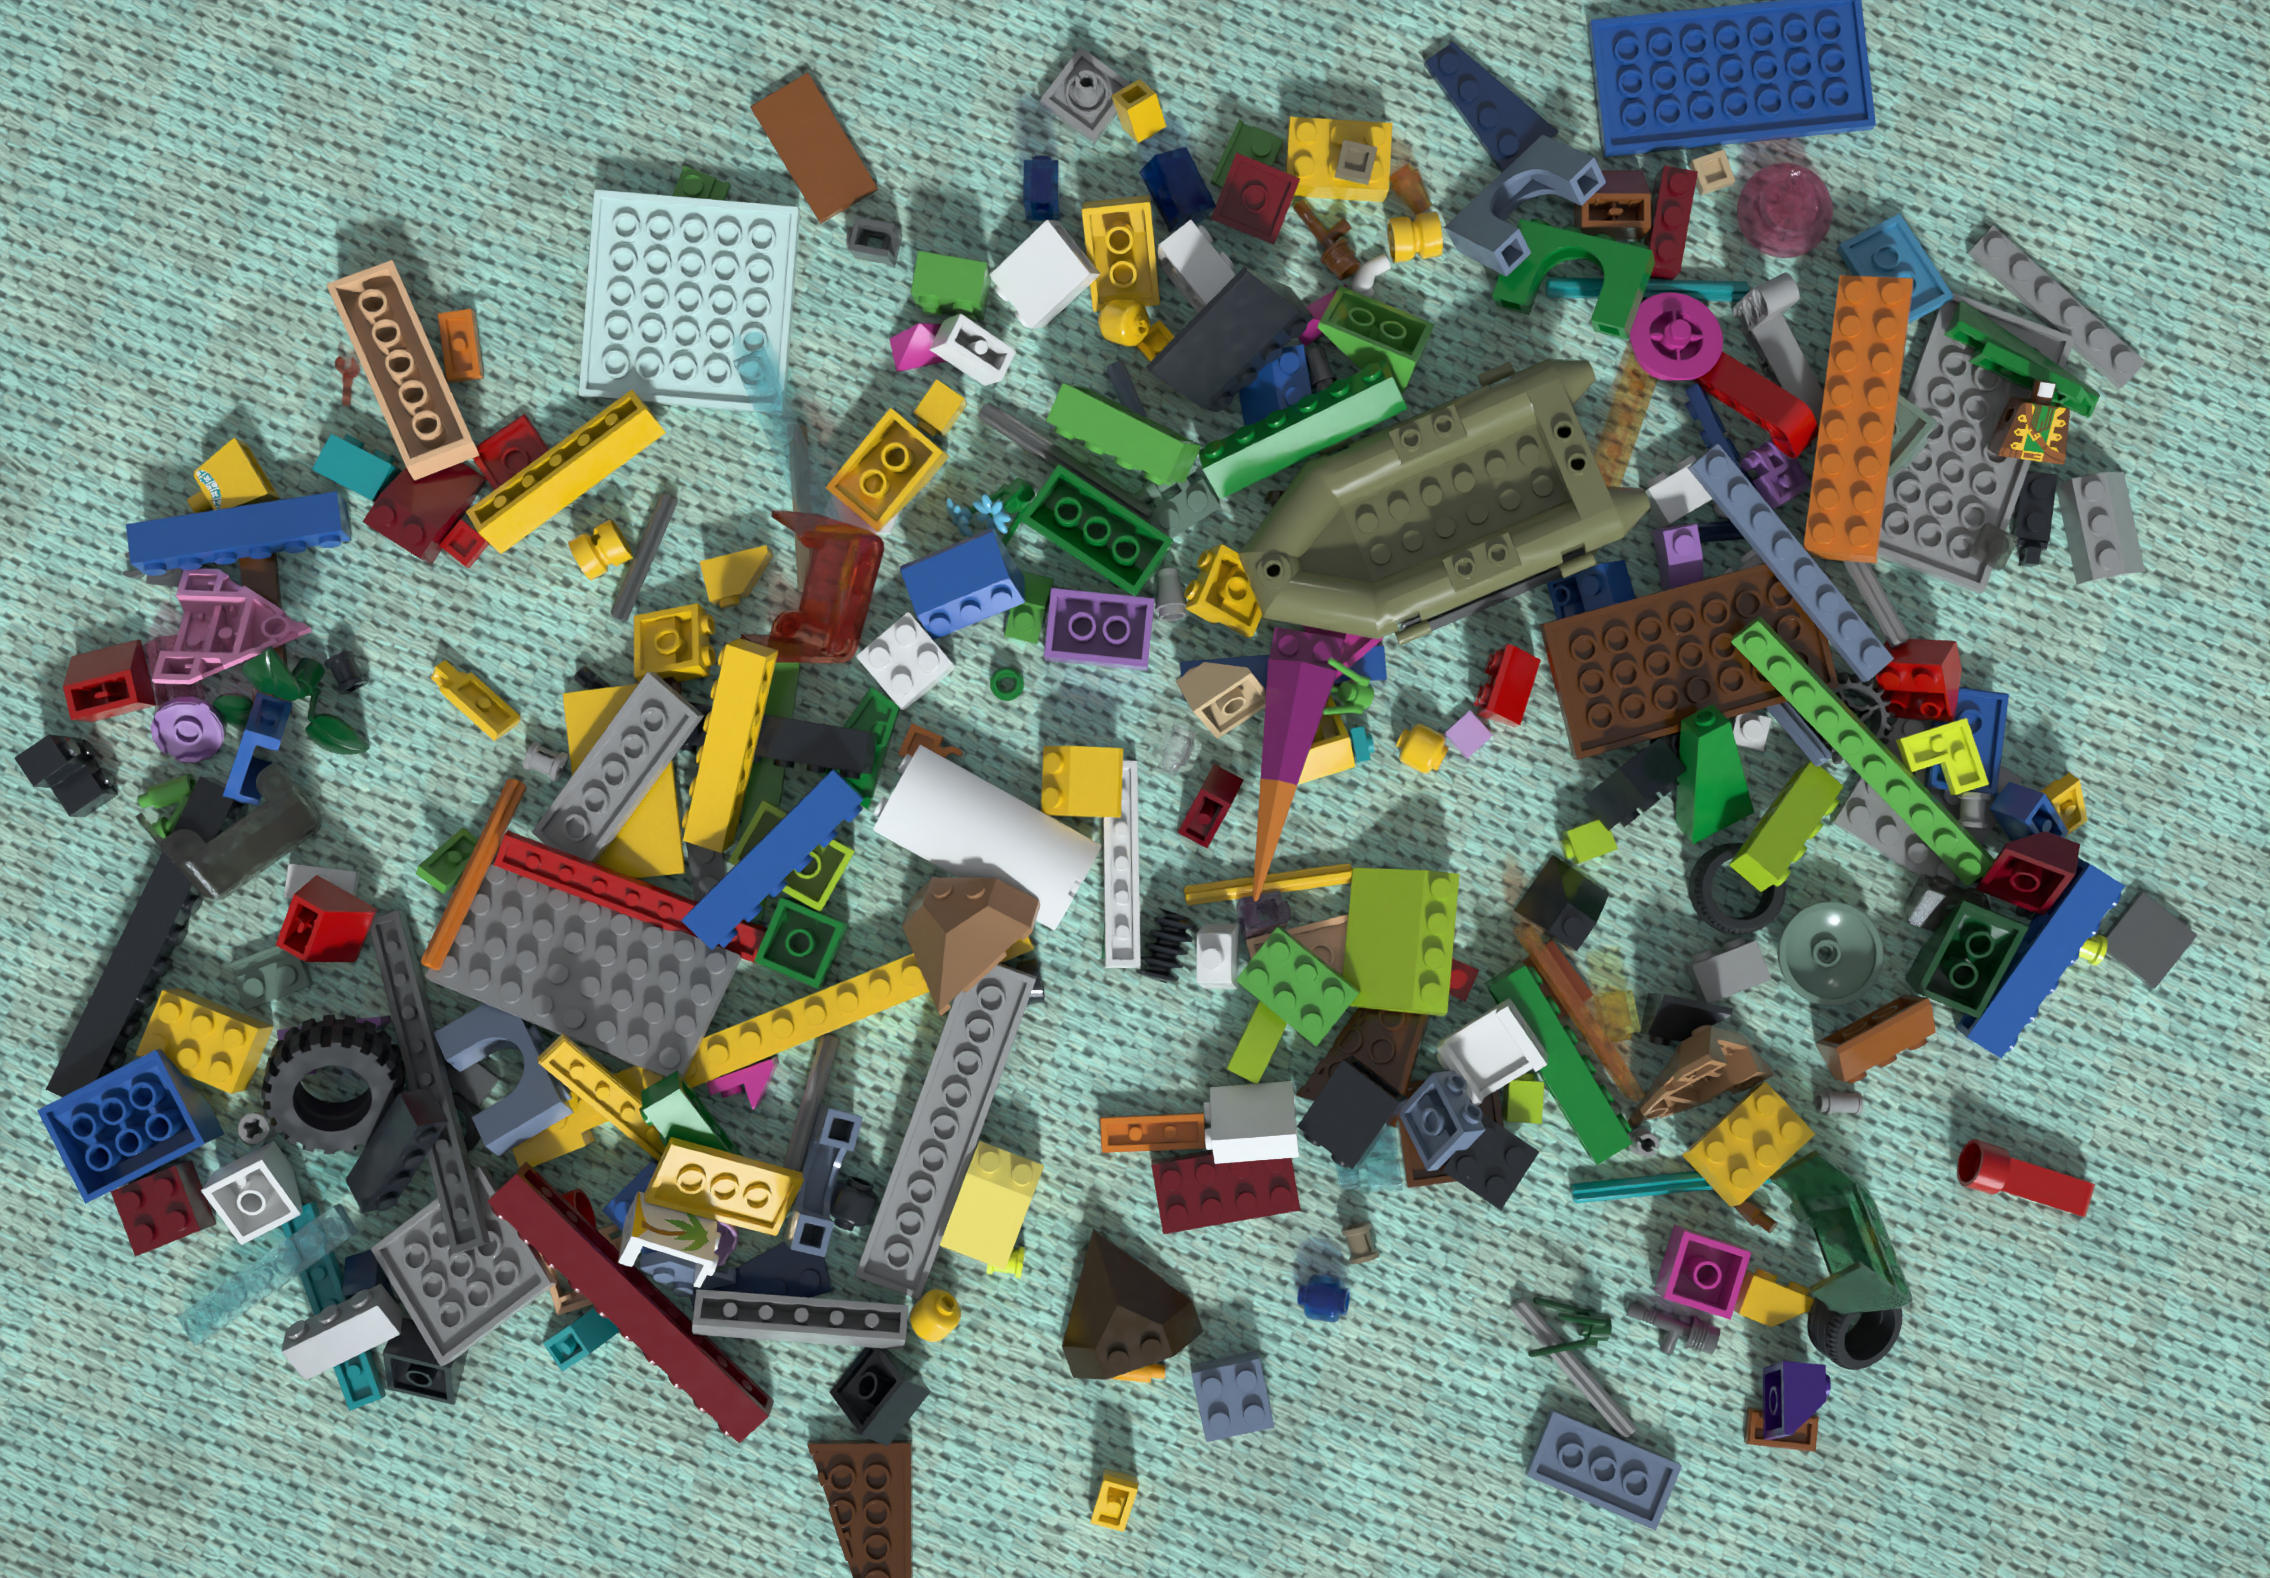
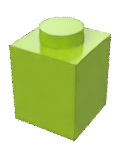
(1587, 841)
(1523, 1099)

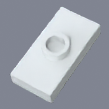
(299, 875)

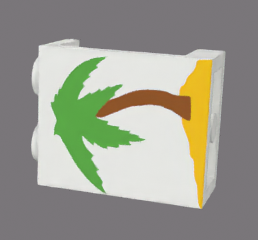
(671, 1233)

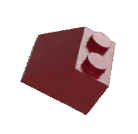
(2032, 871)

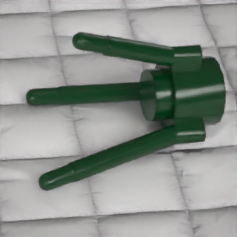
(1589, 1324)

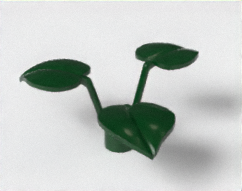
(271, 676)

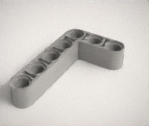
(1774, 343)

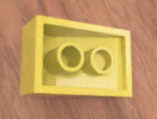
(991, 1205)

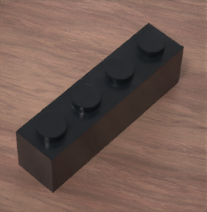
(396, 1150)

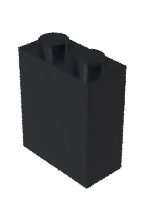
(1351, 1113)

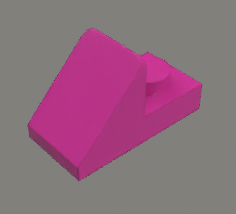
(754, 1077)

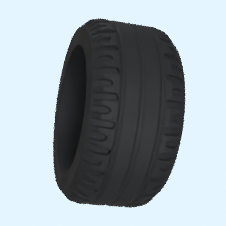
(1707, 910)
(1863, 1344)

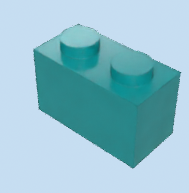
(355, 468)

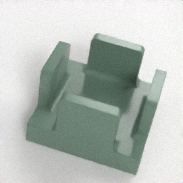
(1910, 434)

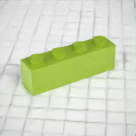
(1787, 826)

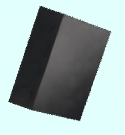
(1231, 340)

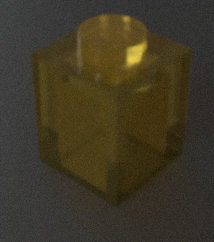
(1617, 1014)

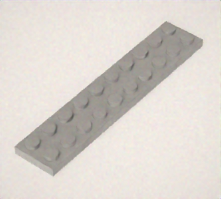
(944, 1131)

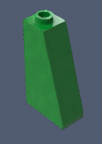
(1714, 785)

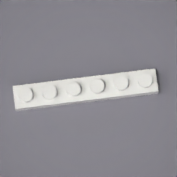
(1122, 877)

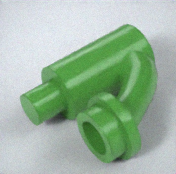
(165, 794)

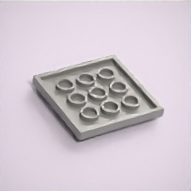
(1881, 828)
(462, 1294)

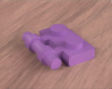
(1778, 475)

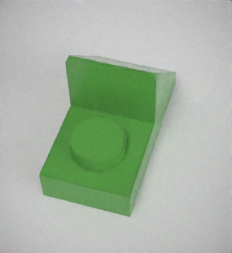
(1027, 618)
(448, 862)

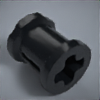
(345, 672)

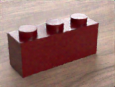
(1670, 219)

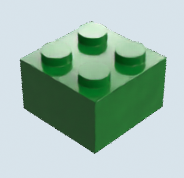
(801, 942)

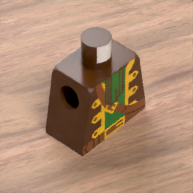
(2033, 427)

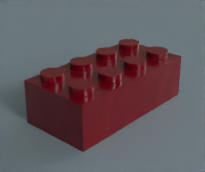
(1202, 1194)

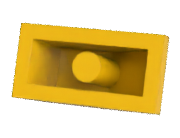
(734, 575)

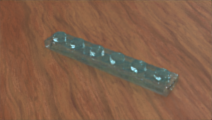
(784, 434)
(267, 1274)

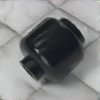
(852, 1203)

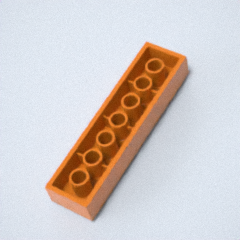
(1858, 418)

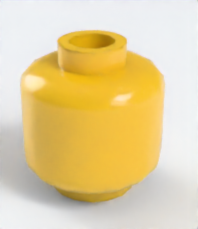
(1124, 322)
(1422, 748)
(935, 1315)

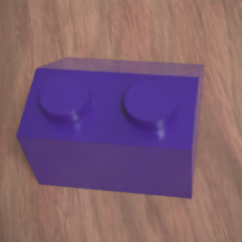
(1792, 1396)

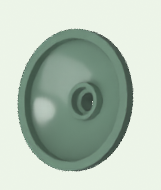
(1852, 957)

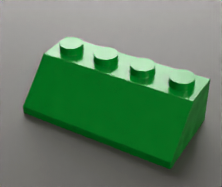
(1097, 530)

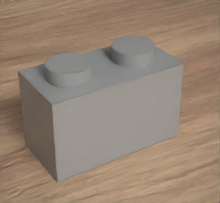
(1727, 970)

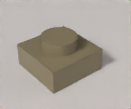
(1355, 162)

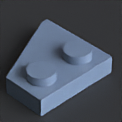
(678, 1274)

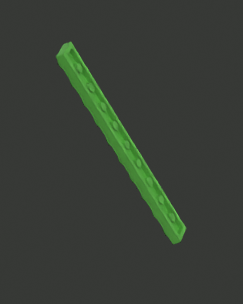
(1862, 750)

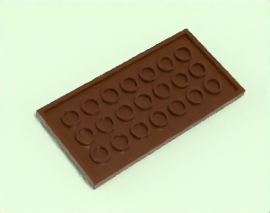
(1665, 655)

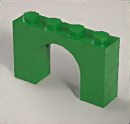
(1623, 265)

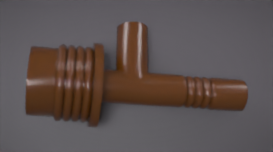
(1337, 255)

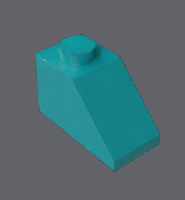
(580, 1338)

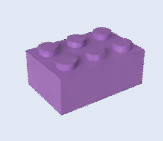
(1099, 629)

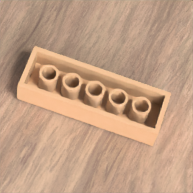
(402, 370)

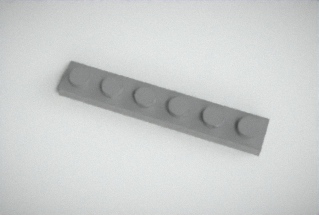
(2056, 307)

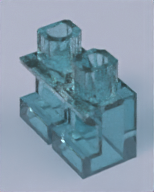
(1377, 1172)

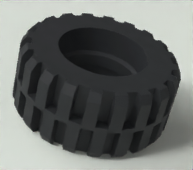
(331, 1043)

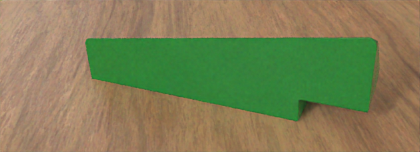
(2015, 360)

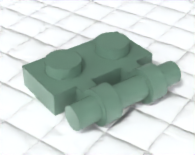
(1181, 511)

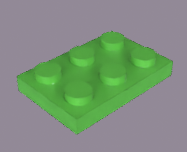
(1298, 985)

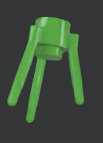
(1354, 693)

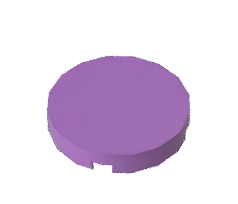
(188, 729)

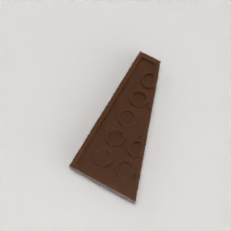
(869, 1503)

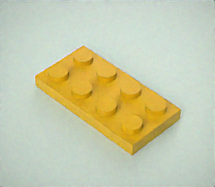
(723, 1186)

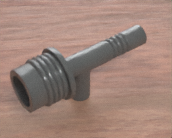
(1698, 1333)

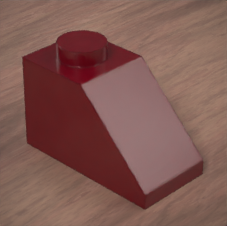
(1210, 806)

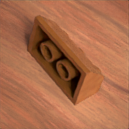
(1878, 1037)

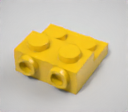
(1223, 592)
(674, 643)

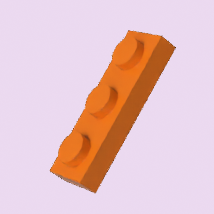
(1152, 1132)

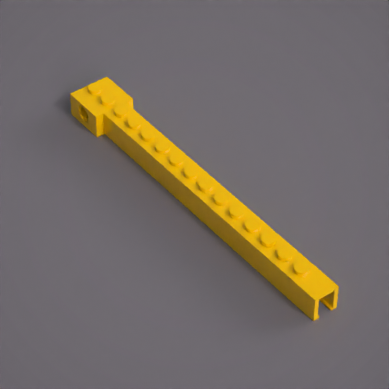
(753, 1042)

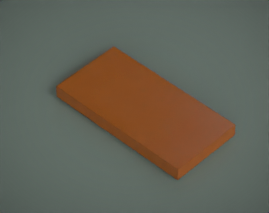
(814, 148)

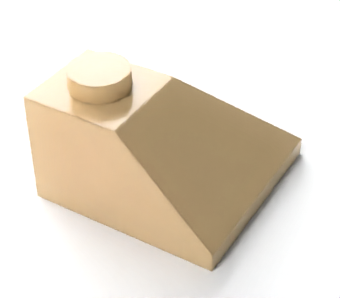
(1222, 695)

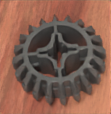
(1874, 707)

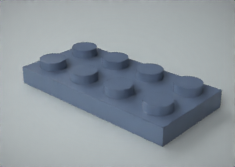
(1603, 1469)

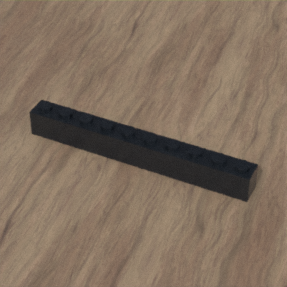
(142, 951)

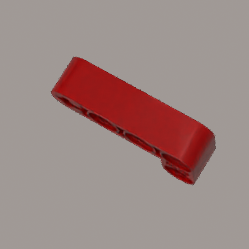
(1762, 402)

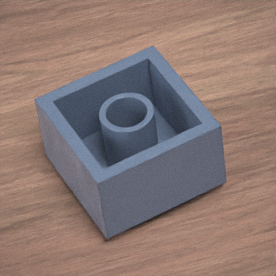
(1232, 1396)

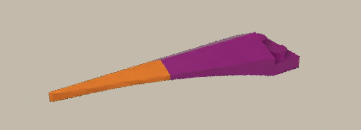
(1295, 698)

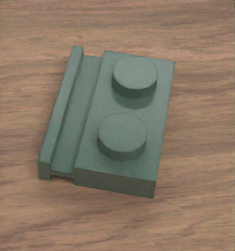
(269, 976)

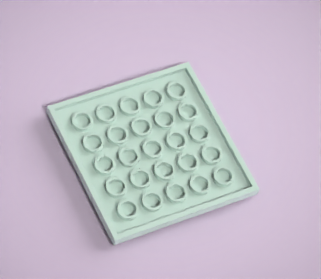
(683, 295)

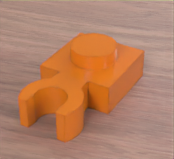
(919, 736)

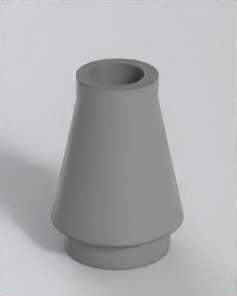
(1170, 596)

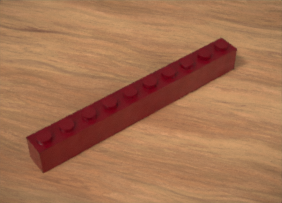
(630, 1302)

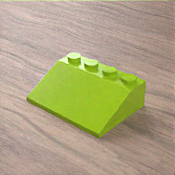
(1401, 939)

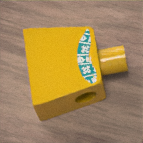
(231, 480)

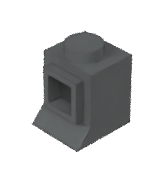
(858, 238)

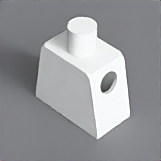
(1218, 956)

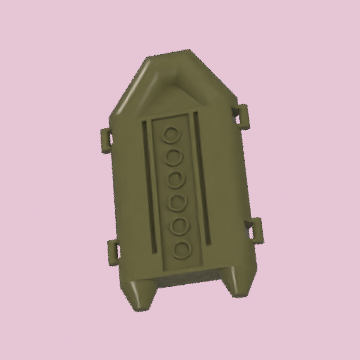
(1440, 509)

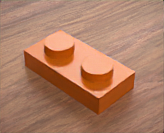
(460, 346)

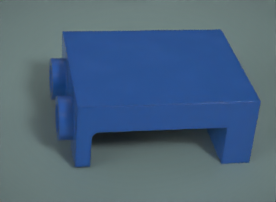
(265, 729)

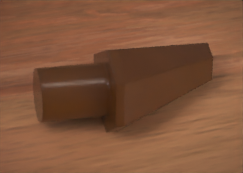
(1755, 1214)

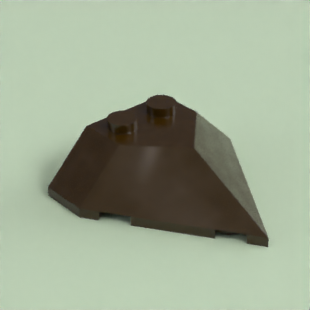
(1124, 1315)

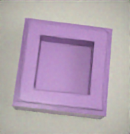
(1468, 734)

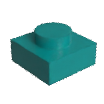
(1361, 744)

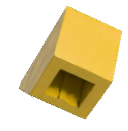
(1771, 1301)

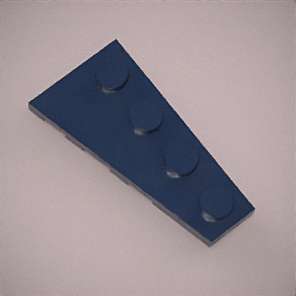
(1489, 109)
(781, 1273)

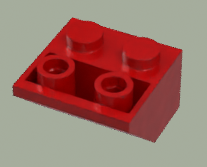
(1922, 679)
(108, 683)
(1507, 686)
(325, 923)

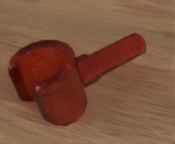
(347, 378)

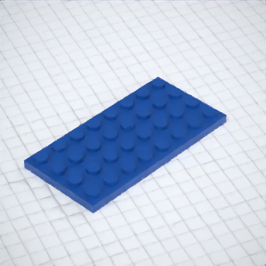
(1731, 75)

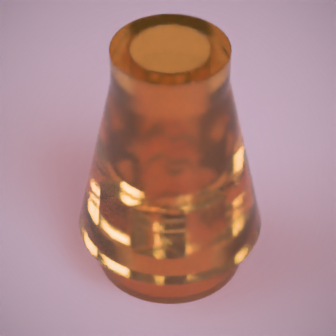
(1410, 188)

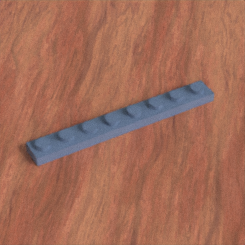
(1790, 563)

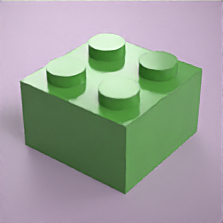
(950, 286)

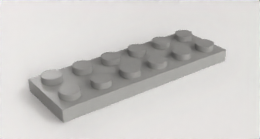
(619, 770)

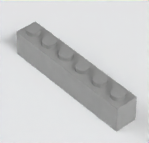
(800, 1319)

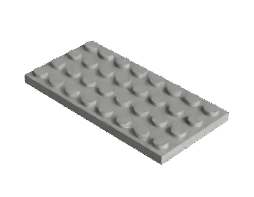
(1955, 481)
(587, 972)

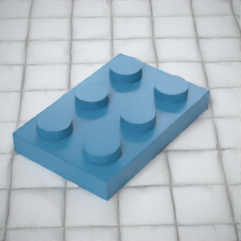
(1895, 252)

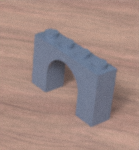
(1540, 170)
(538, 1097)
(809, 1218)

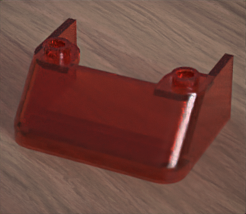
(834, 593)

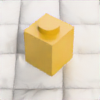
(1139, 110)
(939, 409)

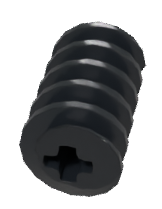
(1167, 947)

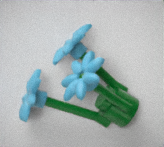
(1013, 499)

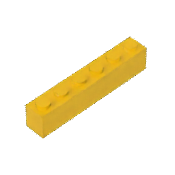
(565, 472)
(729, 744)

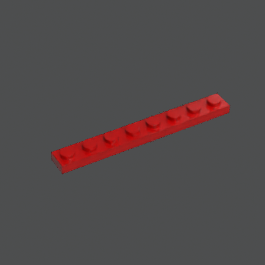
(612, 889)

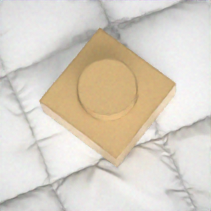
(1713, 172)

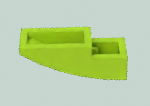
(1256, 1043)

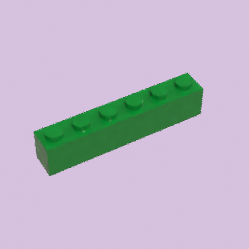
(1302, 429)
(1567, 1073)

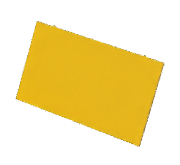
(652, 835)

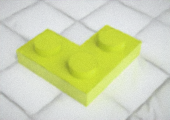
(1951, 747)

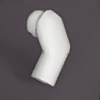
(1366, 273)

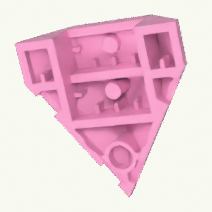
(221, 628)

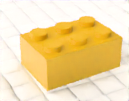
(1315, 150)
(206, 1039)
(1748, 1144)

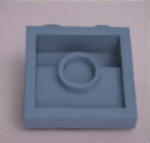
(1441, 1118)

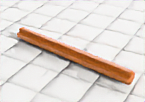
(473, 874)

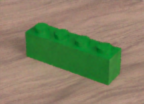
(682, 1115)

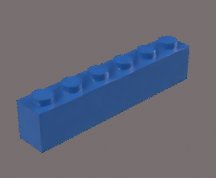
(238, 533)
(772, 859)
(2042, 957)

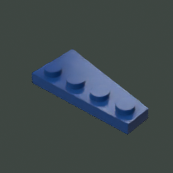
(1701, 408)

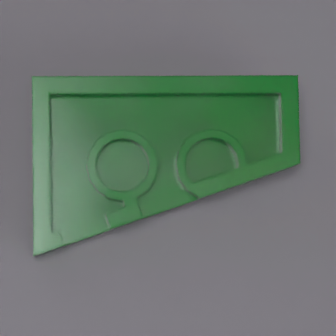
(876, 715)

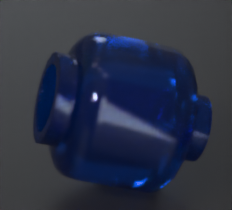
(1324, 1298)

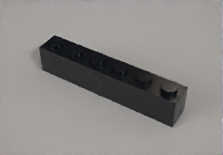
(804, 742)

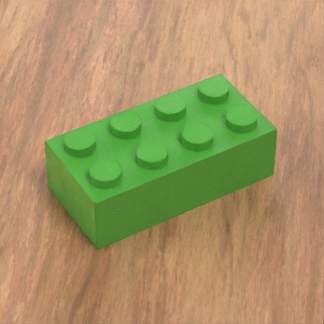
(1122, 433)

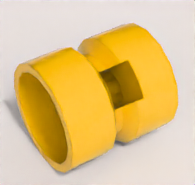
(1413, 237)
(600, 549)

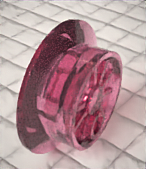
(1784, 210)

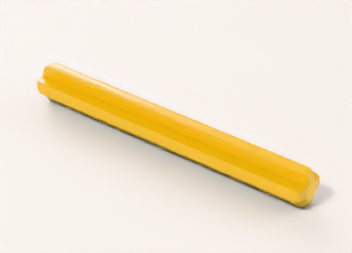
(1281, 881)

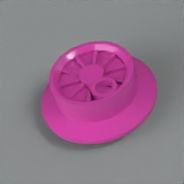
(1675, 337)

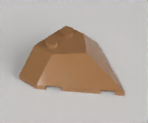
(963, 931)
(1700, 1071)

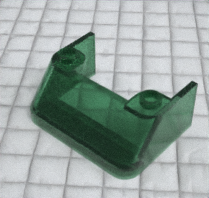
(1849, 1234)

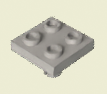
(1083, 95)

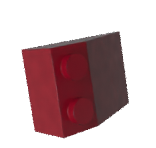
(424, 510)

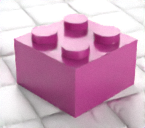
(1702, 1271)

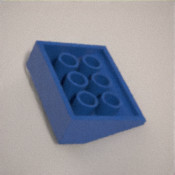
(128, 1124)

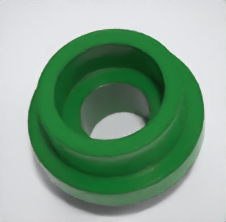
(999, 675)

